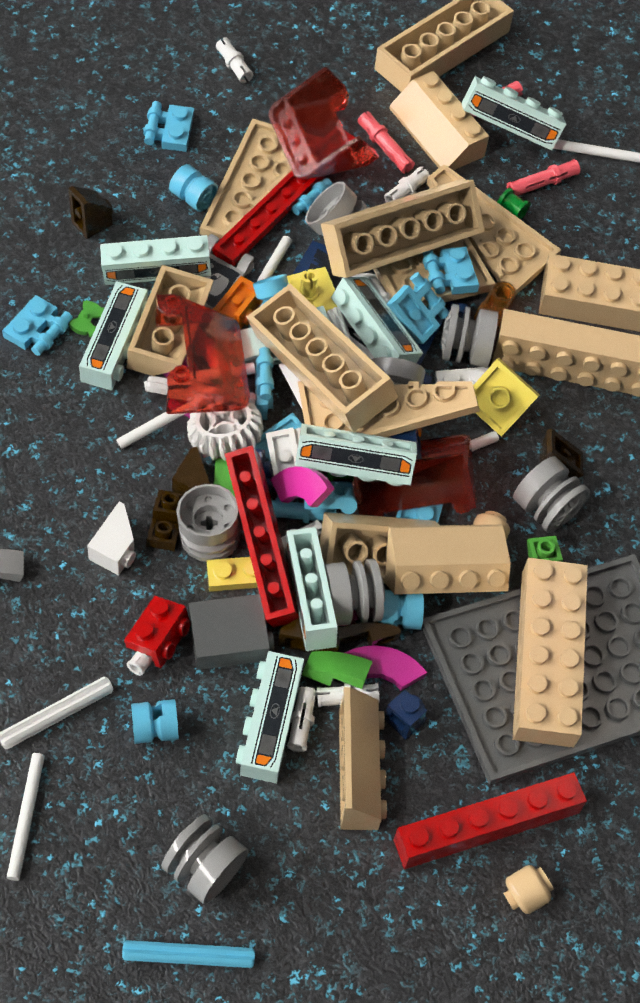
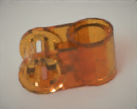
(494, 302)

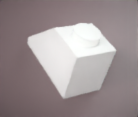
(113, 542)

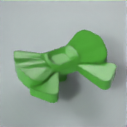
(82, 324)

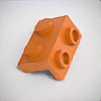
(239, 301)

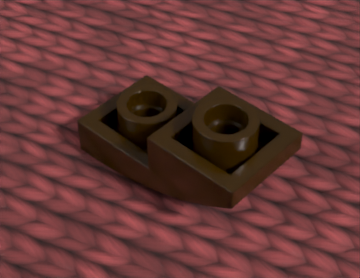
(164, 524)

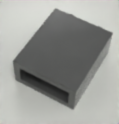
(229, 632)

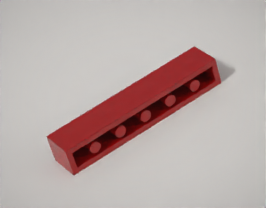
(262, 536)
(489, 820)

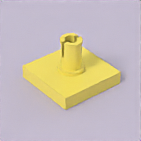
(315, 287)
(502, 396)

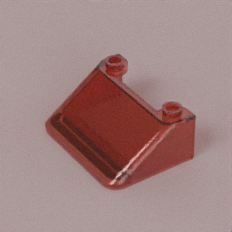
(313, 132)
(215, 359)
(438, 478)

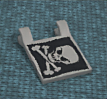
(224, 273)

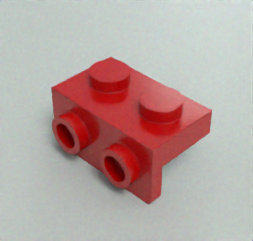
(159, 630)

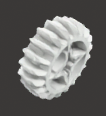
(225, 431)

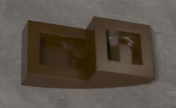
(375, 633)

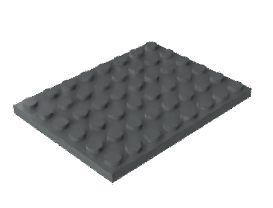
(479, 664)

